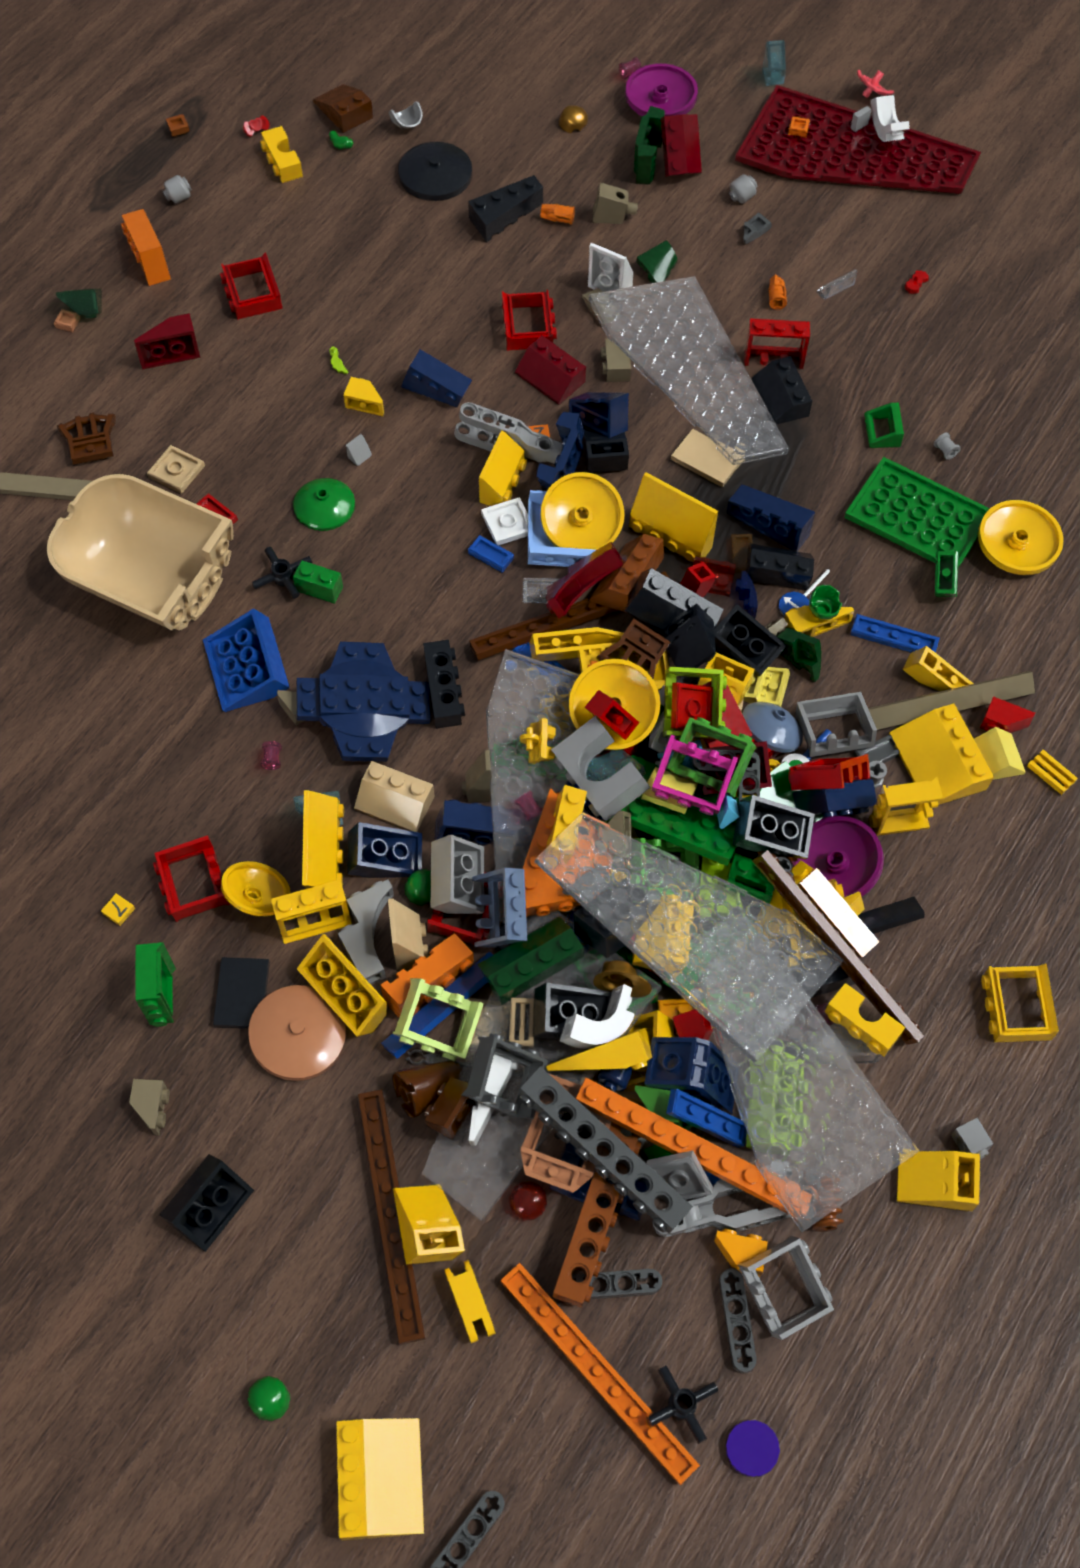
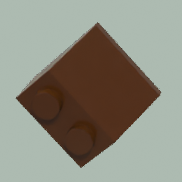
(450, 1108)

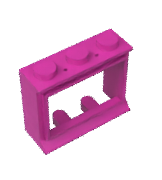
(709, 757)

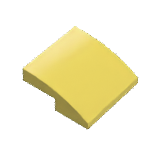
(769, 686)
(672, 781)

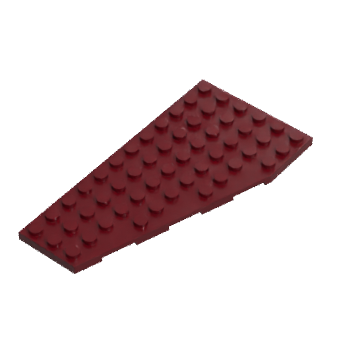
(843, 156)

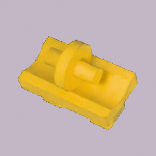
(536, 741)

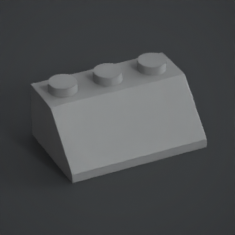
(452, 870)

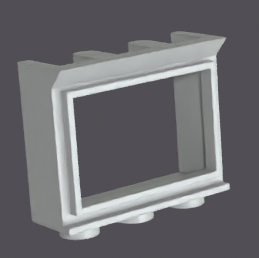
(832, 707)
(810, 1275)

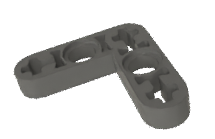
(751, 772)

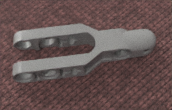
(535, 445)
(703, 1216)

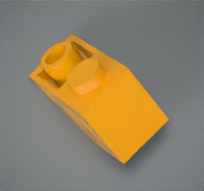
(739, 1248)

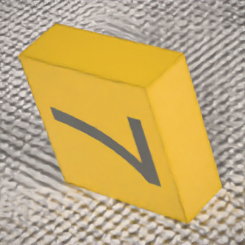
(118, 909)

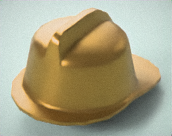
(618, 973)

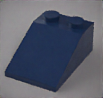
(383, 851)

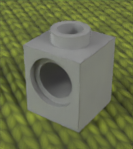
(972, 1138)

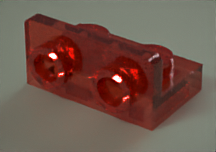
(724, 575)

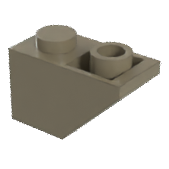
(616, 365)
(148, 1102)

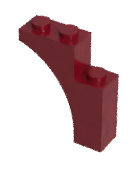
(581, 577)

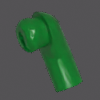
(340, 142)

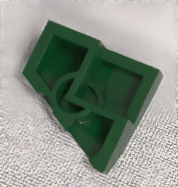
(658, 262)
(802, 651)

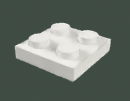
(506, 521)

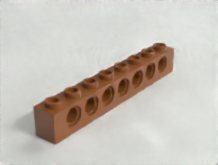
(578, 1292)

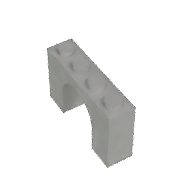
(605, 796)

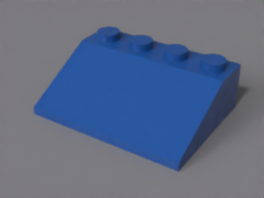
(245, 661)

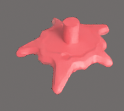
(873, 84)

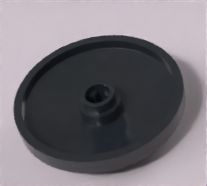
(435, 171)

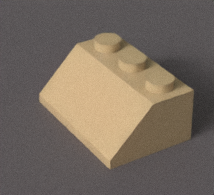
(394, 797)

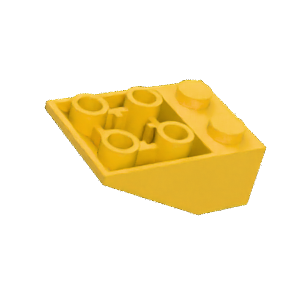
(738, 675)
(940, 1180)
(427, 1225)

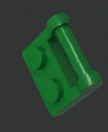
(747, 872)

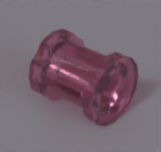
(628, 68)
(271, 755)
(523, 802)

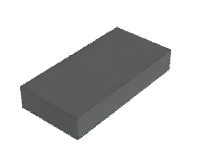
(882, 751)

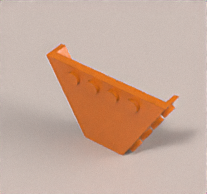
(541, 891)

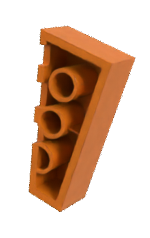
(145, 246)
(438, 969)

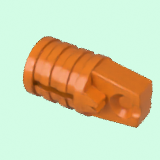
(557, 213)
(777, 293)

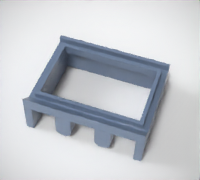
(514, 907)

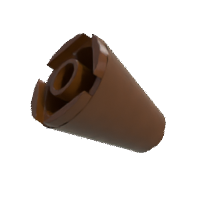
(421, 1084)

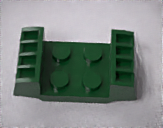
(646, 144)

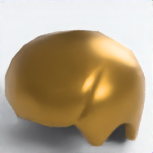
(573, 118)

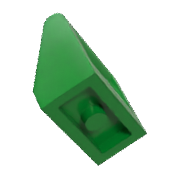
(891, 412)

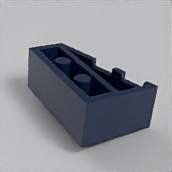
(602, 411)

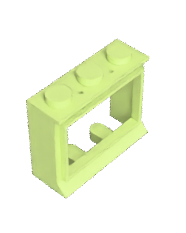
(466, 1030)

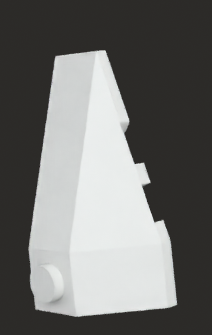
(497, 1081)

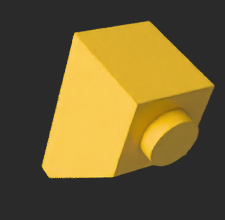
(363, 397)

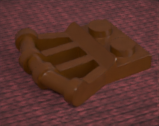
(90, 446)
(642, 643)

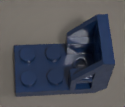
(692, 1067)

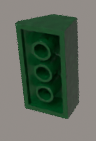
(532, 961)

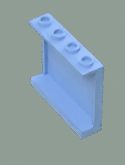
(540, 548)

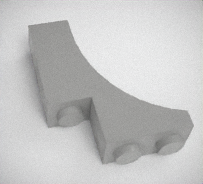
(359, 938)

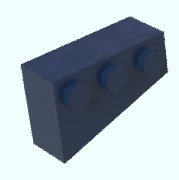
(435, 380)
(854, 796)

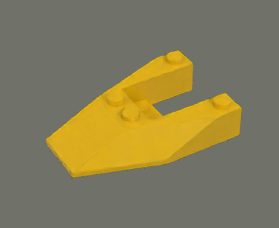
(586, 646)

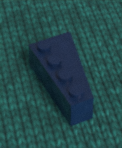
(772, 516)
(465, 821)

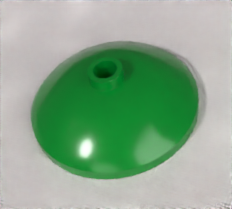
(324, 504)

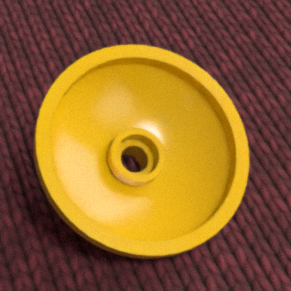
(252, 886)

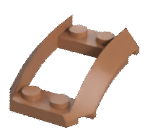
(550, 1168)

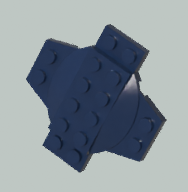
(363, 701)

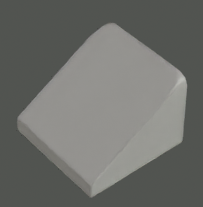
(358, 450)

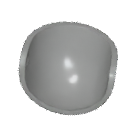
(407, 118)

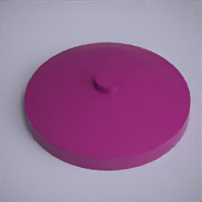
(661, 87)
(846, 852)

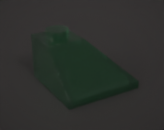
(83, 301)

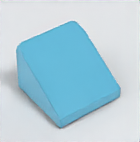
(728, 811)

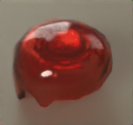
(528, 1200)

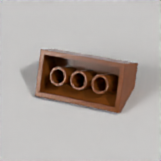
(637, 557)

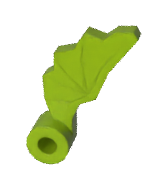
(336, 362)

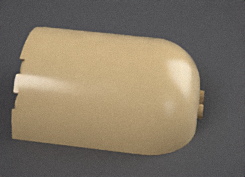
(142, 549)

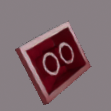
(168, 343)

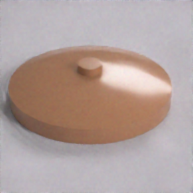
(296, 1033)

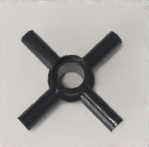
(281, 579)
(689, 1397)

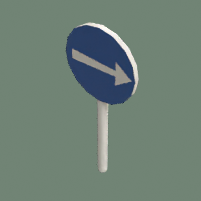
(797, 599)

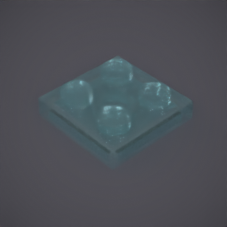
(609, 764)

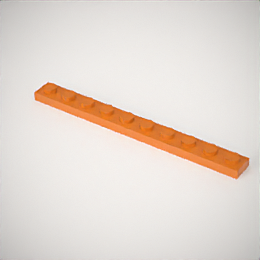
(676, 1140)
(599, 1373)

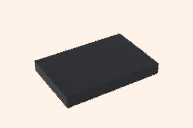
(240, 991)

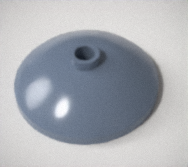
(774, 725)

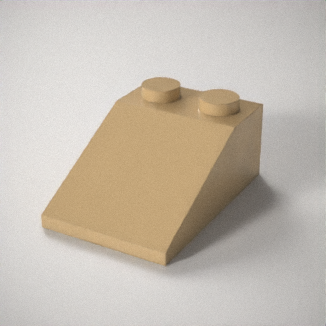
(406, 935)

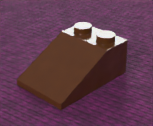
(345, 107)

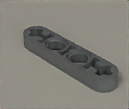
(612, 1278)
(737, 1320)
(463, 1536)

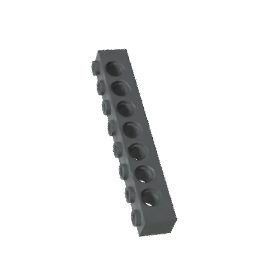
(619, 1152)

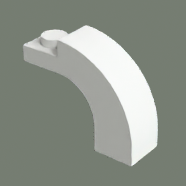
(885, 119)
(587, 1034)

